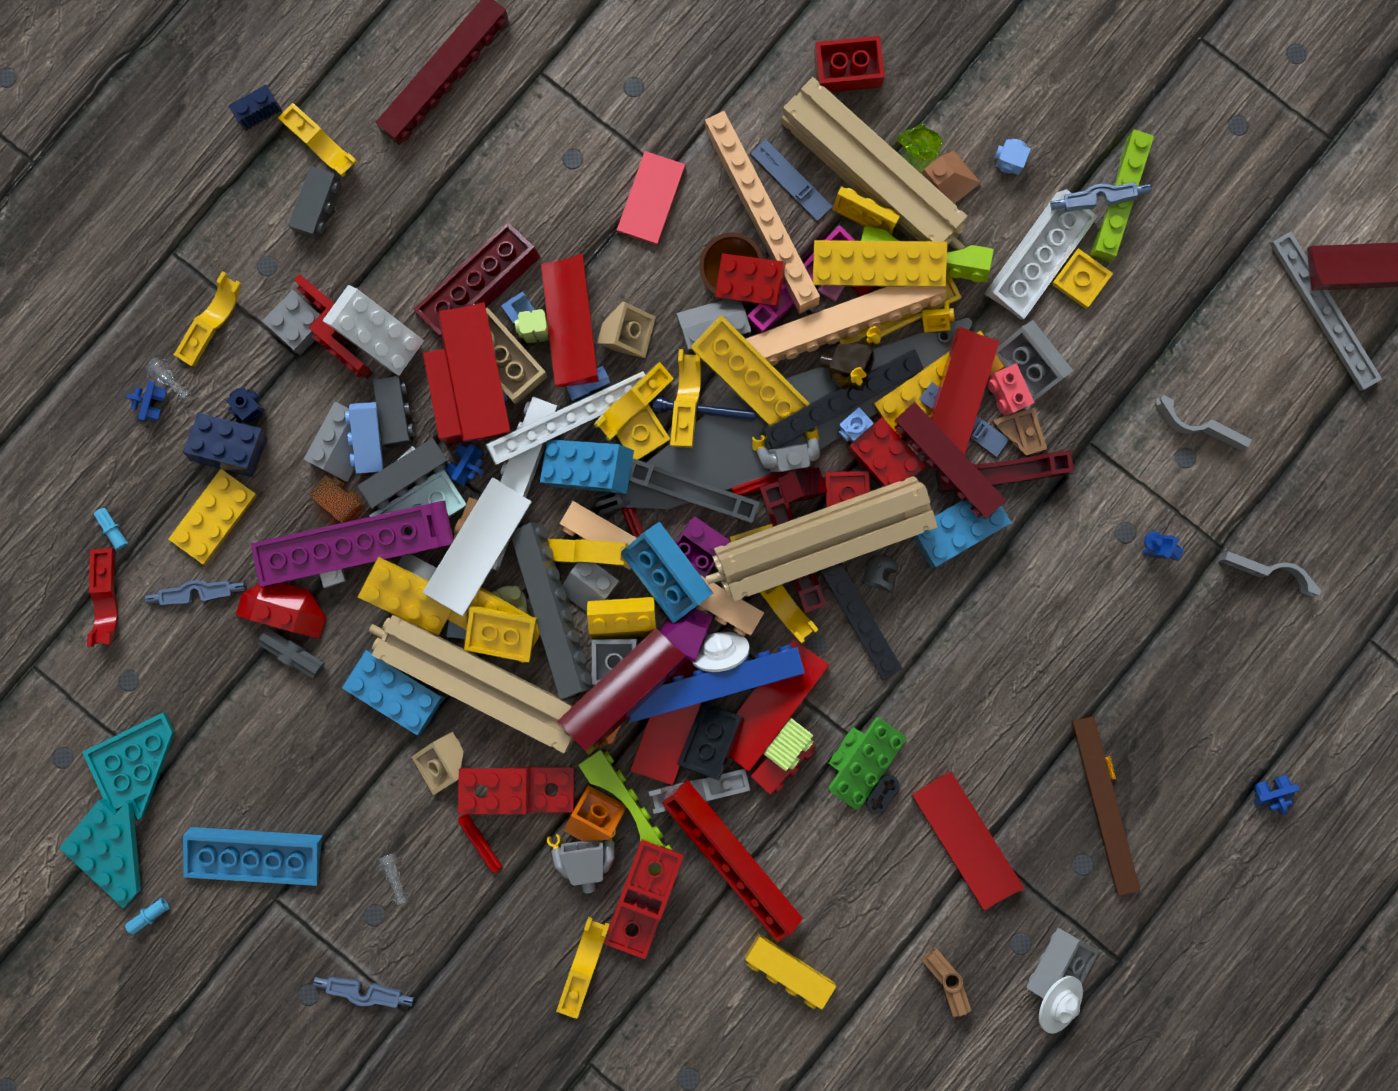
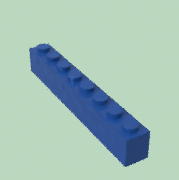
(712, 685)

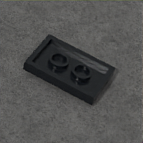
(710, 741)

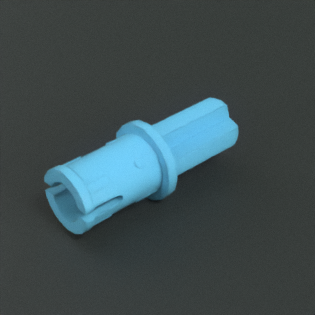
(110, 529)
(147, 916)

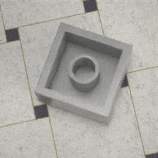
(292, 322)
(608, 654)

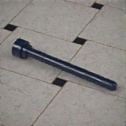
(662, 405)

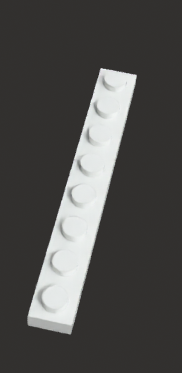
(559, 421)

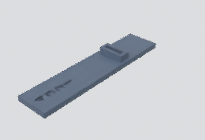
(791, 180)
(982, 432)

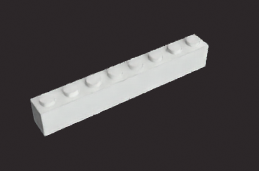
(521, 468)

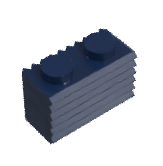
(255, 107)

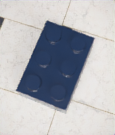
(225, 444)

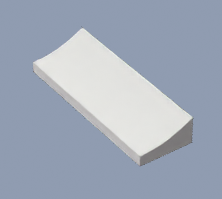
(1039, 257)
(477, 547)

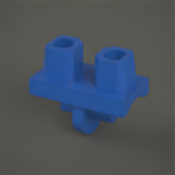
(152, 392)
(468, 465)
(1162, 546)
(1284, 790)

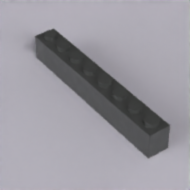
(551, 611)

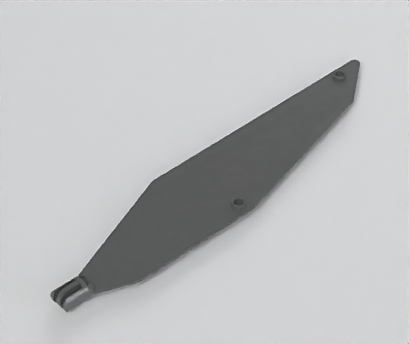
(723, 445)

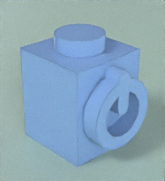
(1012, 156)
(855, 425)

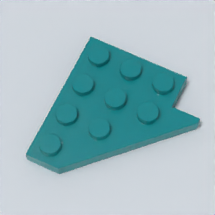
(131, 763)
(107, 850)

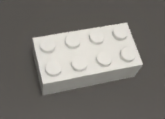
(373, 330)

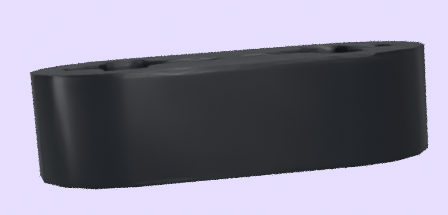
(887, 797)

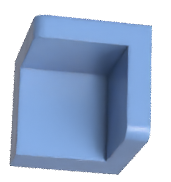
(515, 305)

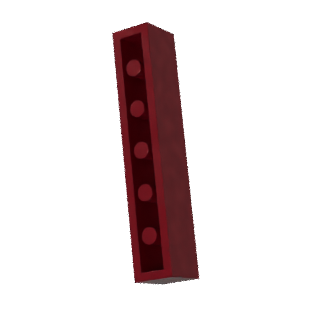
(949, 460)

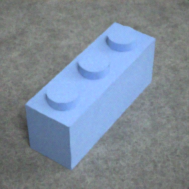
(364, 437)

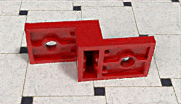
(325, 334)
(515, 790)
(643, 899)

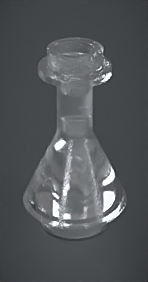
(160, 371)
(390, 868)

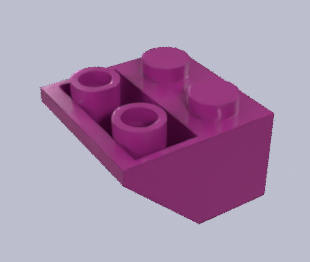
(698, 545)

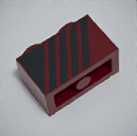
(802, 484)

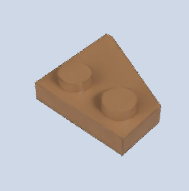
(1023, 431)

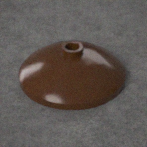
(725, 243)

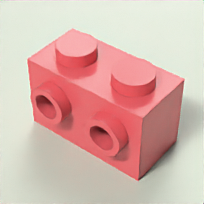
(1009, 390)

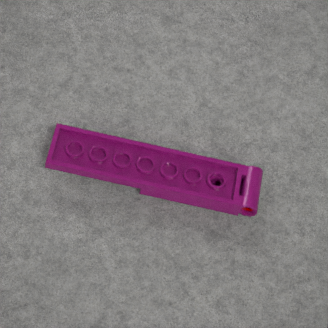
(352, 543)

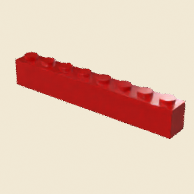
(732, 861)

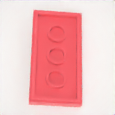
(651, 198)

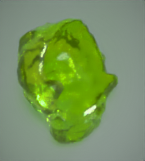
(921, 142)

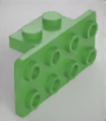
(863, 761)

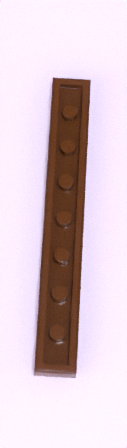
(1105, 806)

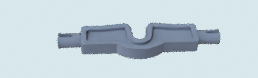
(1112, 195)
(184, 593)
(351, 989)

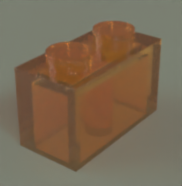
(335, 499)

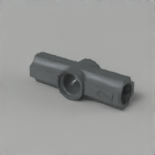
(291, 653)

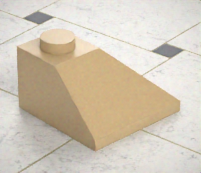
(627, 330)
(440, 762)

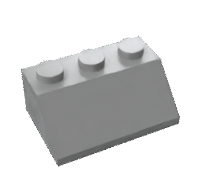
(697, 320)
(1036, 358)
(331, 447)
(1062, 958)

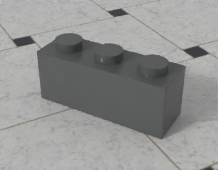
(314, 203)
(393, 411)

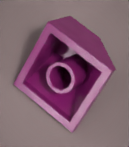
(688, 632)

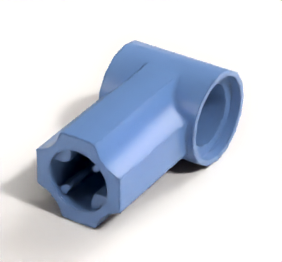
(581, 391)

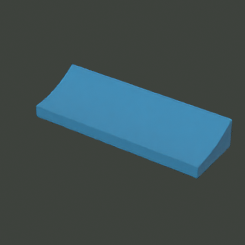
(251, 856)

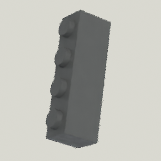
(402, 474)

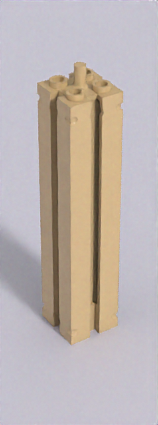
(872, 166)
(823, 538)
(472, 680)

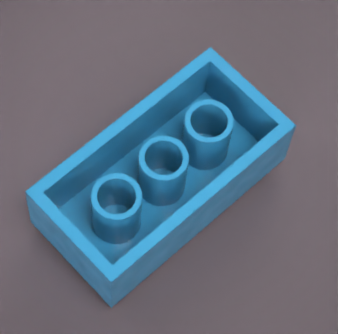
(587, 466)
(957, 532)
(393, 693)

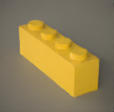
(790, 972)

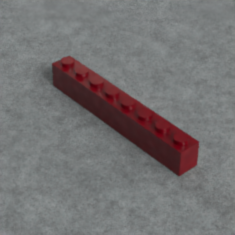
(442, 70)

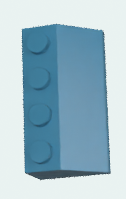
(666, 572)

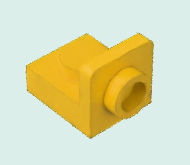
(938, 319)

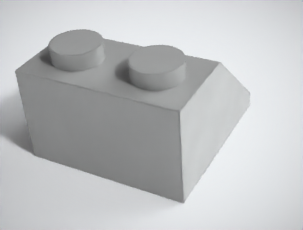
(589, 583)

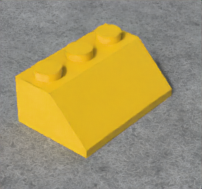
(621, 618)

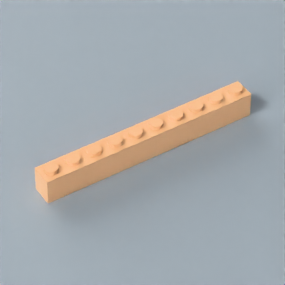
(761, 211)
(843, 321)
(593, 527)

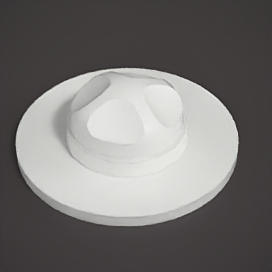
(722, 652)
(1061, 1004)

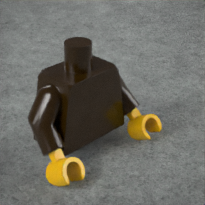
(852, 361)

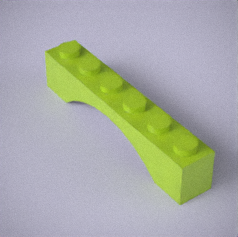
(1116, 216)
(968, 263)
(601, 773)

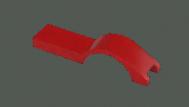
(103, 597)

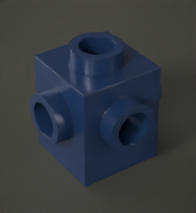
(244, 404)

